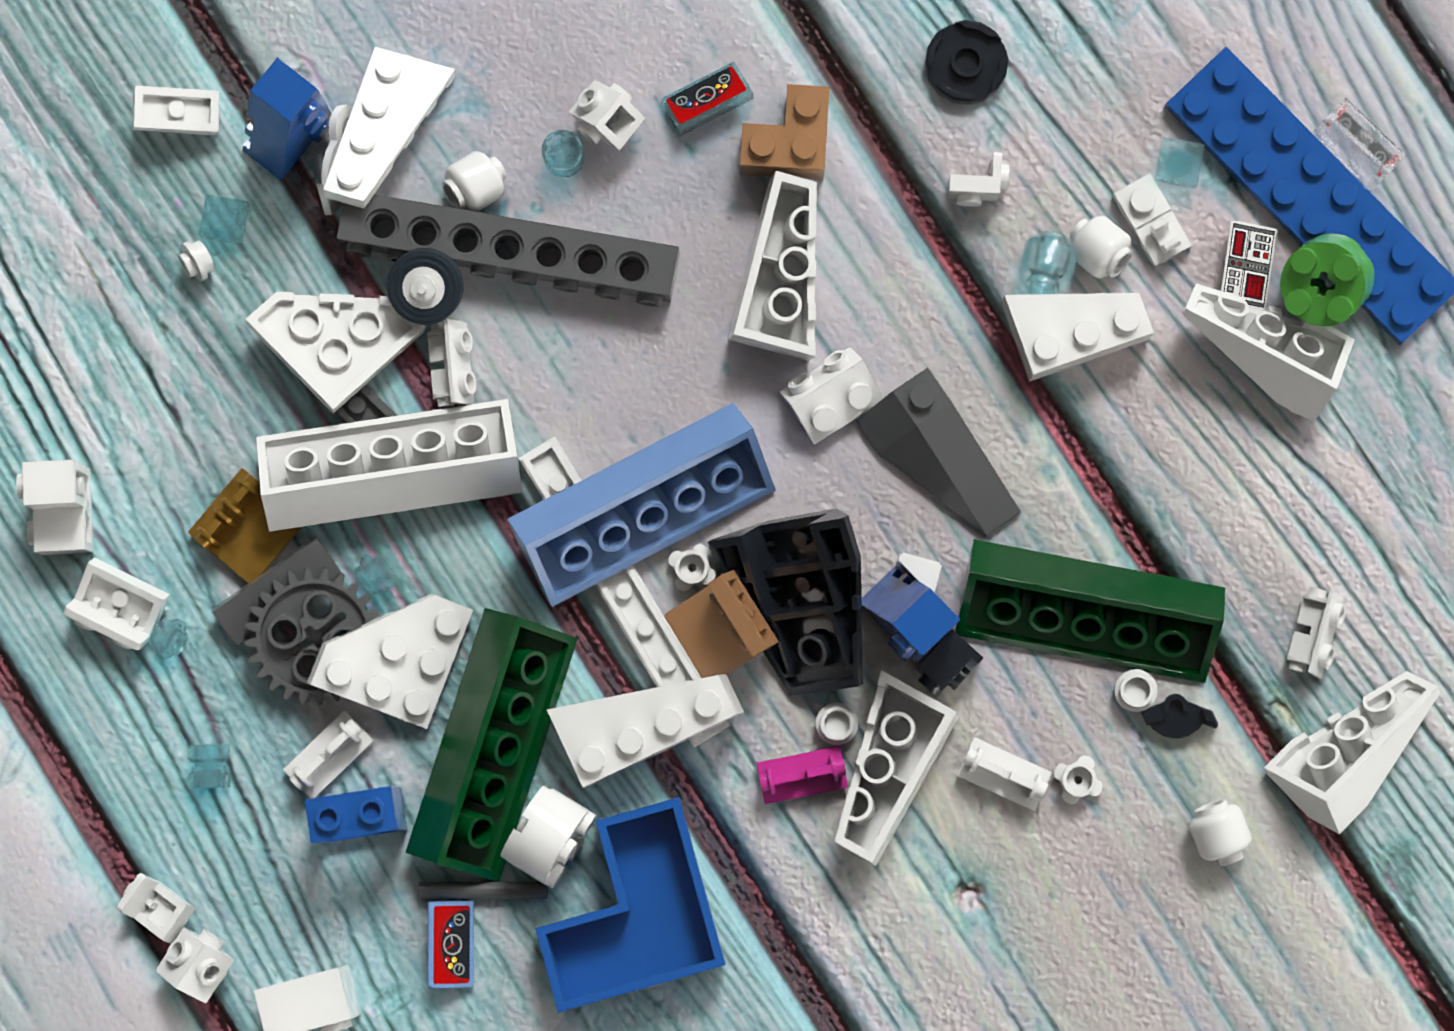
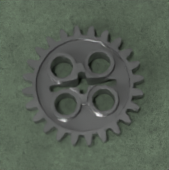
(290, 604)

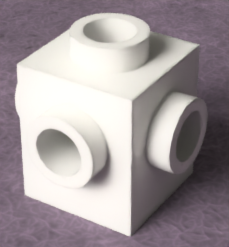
(606, 114)
(195, 963)

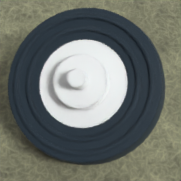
(425, 286)

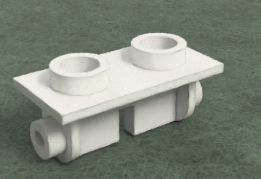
(451, 344)
(1324, 617)
(328, 755)
(1004, 774)

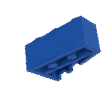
(286, 118)
(909, 614)

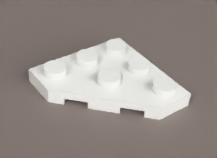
(333, 339)
(395, 659)

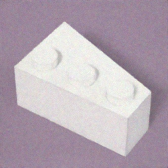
(1073, 328)

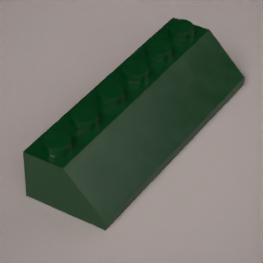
(1090, 611)
(491, 744)

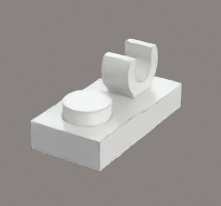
(175, 110)
(1151, 220)

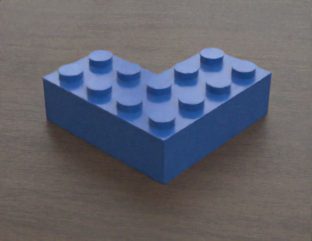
(660, 921)

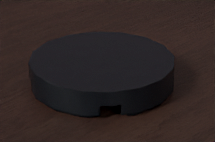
(966, 62)

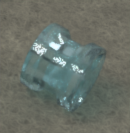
(563, 144)

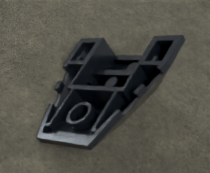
(809, 592)

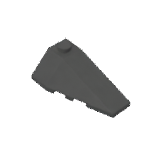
(933, 446)

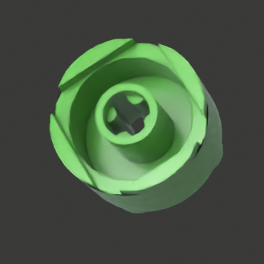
(1307, 294)

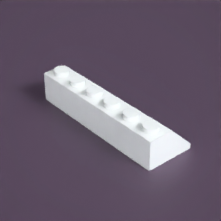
(388, 465)

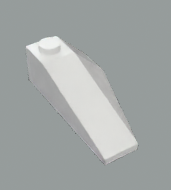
(1283, 356)

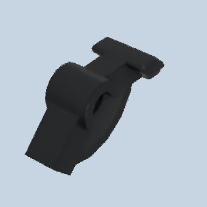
(1178, 717)

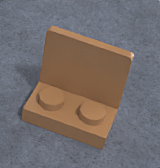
(721, 627)

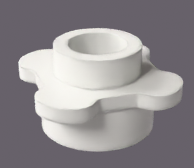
(698, 557)
(1089, 783)

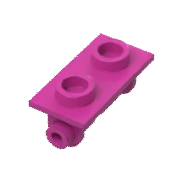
(802, 775)

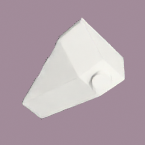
(1346, 762)

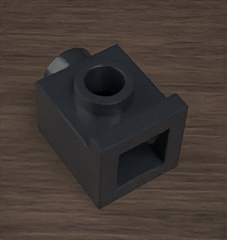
(947, 664)

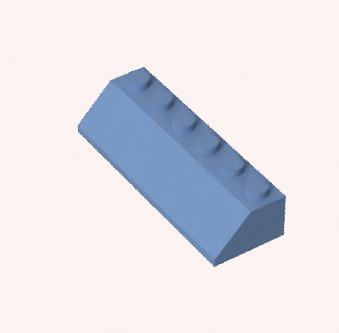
(642, 504)

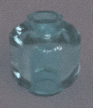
(1047, 263)

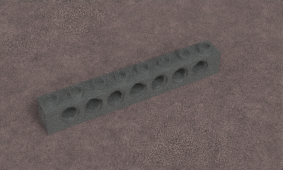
(492, 230)

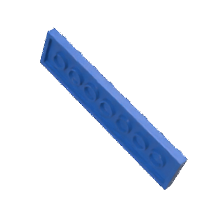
(1309, 188)

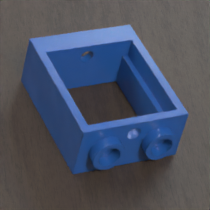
(356, 814)

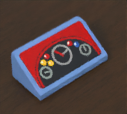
(450, 944)

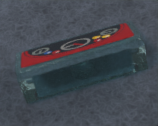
(707, 98)

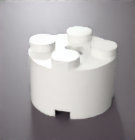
(548, 835)

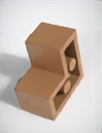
(791, 148)

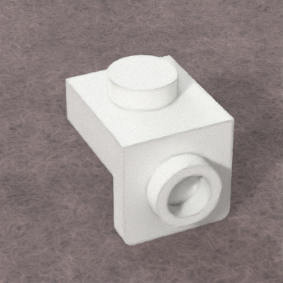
(973, 189)
(155, 907)

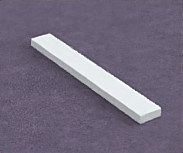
(623, 591)

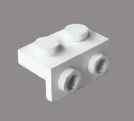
(832, 394)
(116, 605)

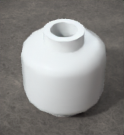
(474, 181)
(1101, 247)
(1220, 832)

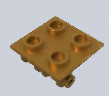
(238, 529)

